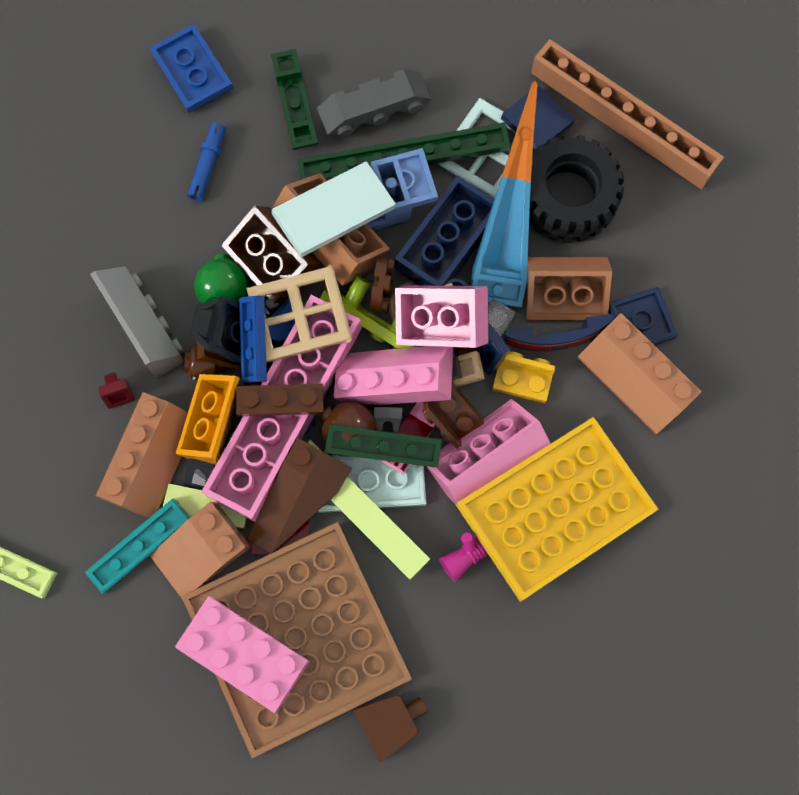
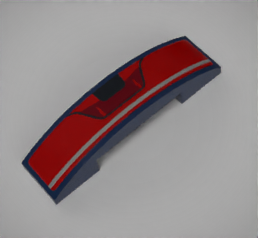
(524, 337)

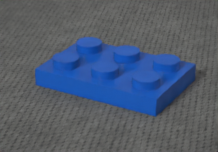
(191, 68)

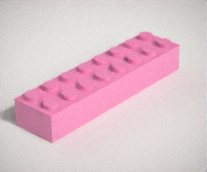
(263, 442)

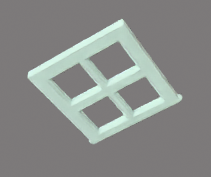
(494, 113)

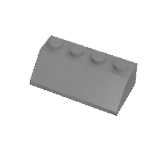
(139, 320)

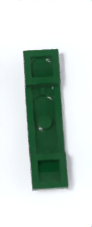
(294, 99)

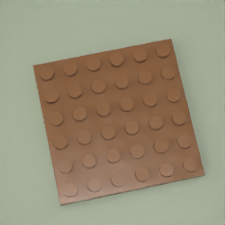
(323, 610)

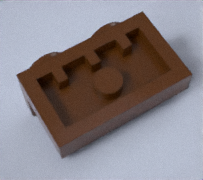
(453, 417)

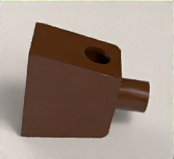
(390, 723)

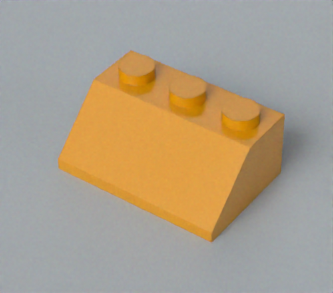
(209, 418)

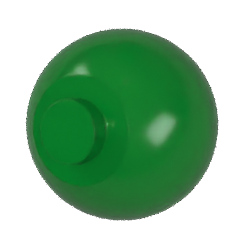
(220, 278)

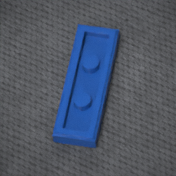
(253, 339)

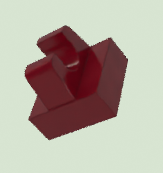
(115, 391)

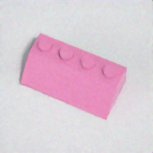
(395, 376)
(489, 451)

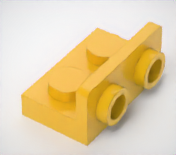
(524, 377)

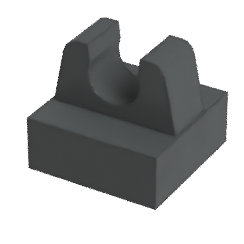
(390, 414)

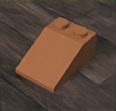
(200, 549)

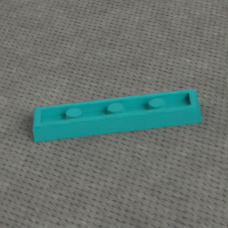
(137, 546)

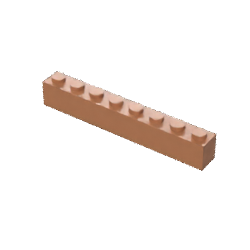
(626, 114)

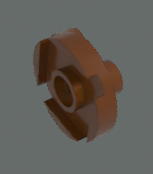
(382, 284)

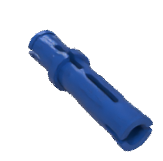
(210, 150)

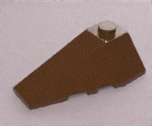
(300, 490)

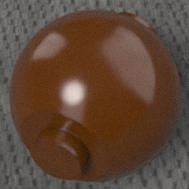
(350, 415)

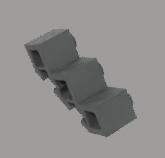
(373, 102)

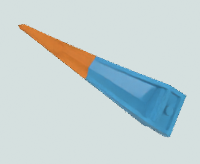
(504, 244)

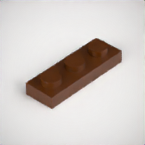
(279, 400)

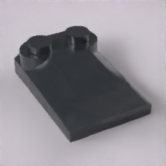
(218, 328)

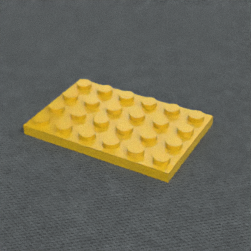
(556, 508)

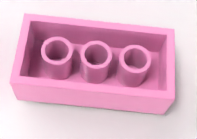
(242, 654)

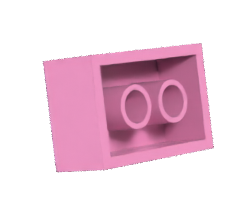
(442, 316)

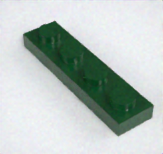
(383, 446)

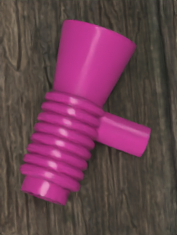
(459, 561)

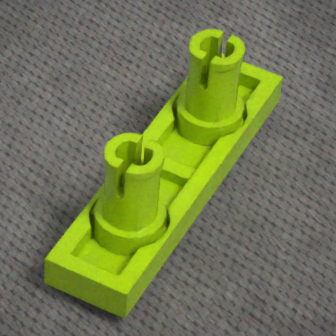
(379, 328)

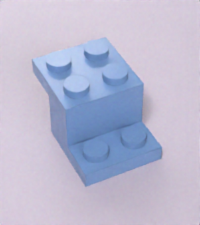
(408, 184)

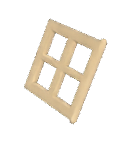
(299, 314)

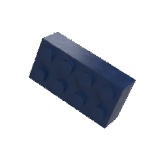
(446, 235)

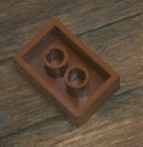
(266, 252)

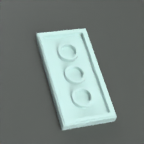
(333, 209)
(384, 484)

